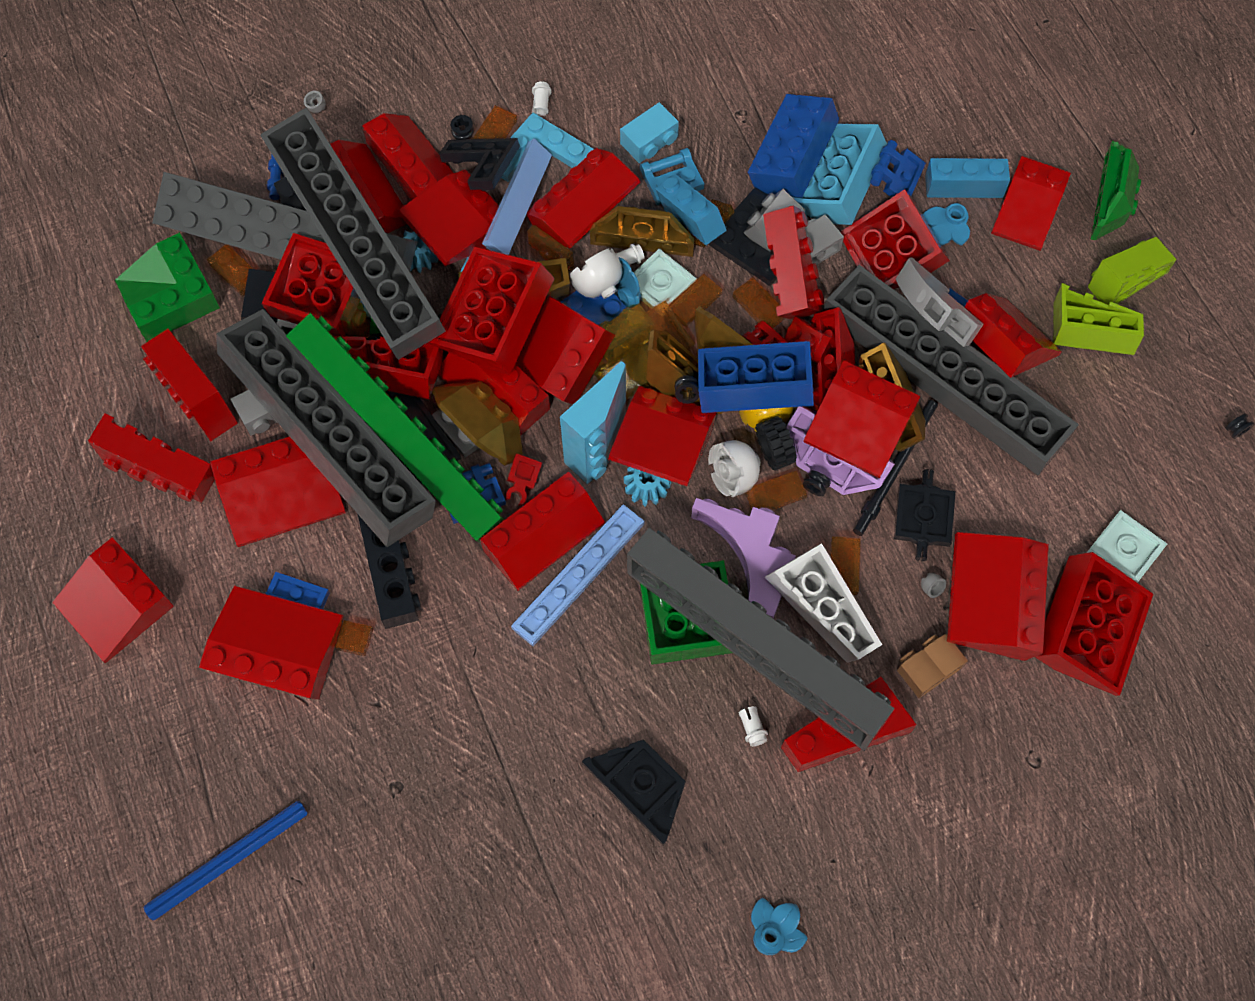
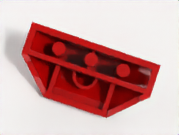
(838, 349)

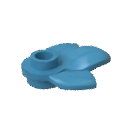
(946, 227)
(628, 287)
(780, 924)

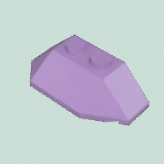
(843, 476)

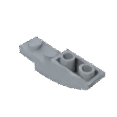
(935, 304)

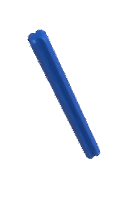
(225, 860)

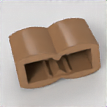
(931, 665)

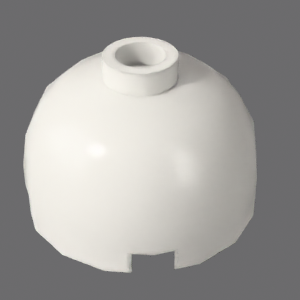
(598, 275)
(734, 466)

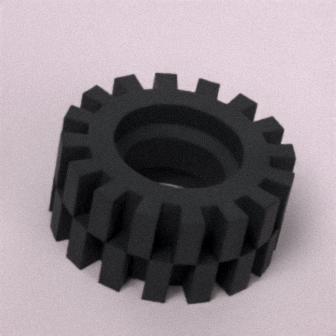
(776, 443)

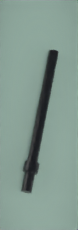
(872, 508)

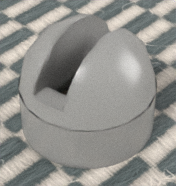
(310, 97)
(933, 585)

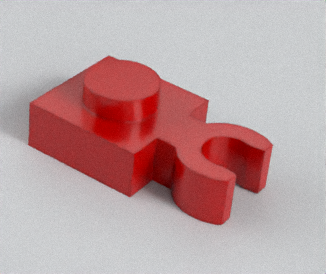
(523, 475)

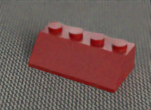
(405, 153)
(371, 183)
(583, 197)
(516, 390)
(542, 531)

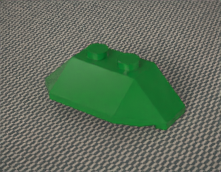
(1116, 190)

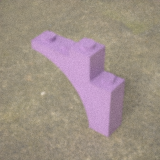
(751, 541)

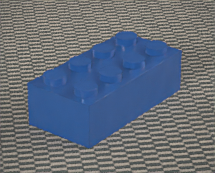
(794, 145)
(755, 377)

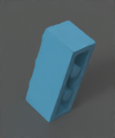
(967, 178)
(691, 209)

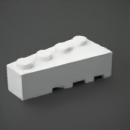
(826, 603)

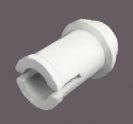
(541, 97)
(632, 254)
(755, 733)

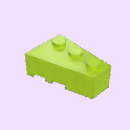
(1130, 271)
(1095, 325)

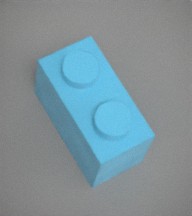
(649, 132)

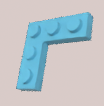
(553, 139)

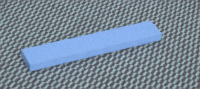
(517, 198)
(577, 575)

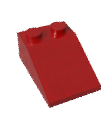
(1031, 203)

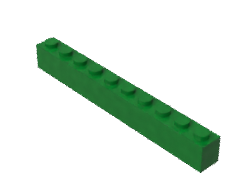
(395, 427)

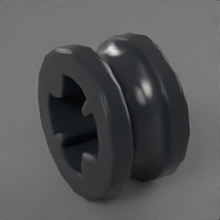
(462, 120)
(684, 382)
(1239, 426)
(816, 483)

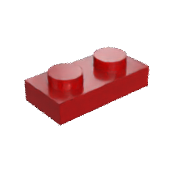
(803, 331)

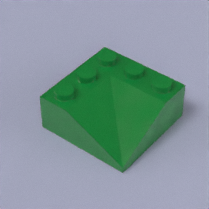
(165, 288)
(674, 636)

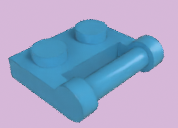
(688, 173)

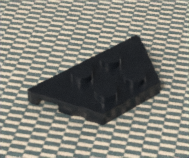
(641, 784)

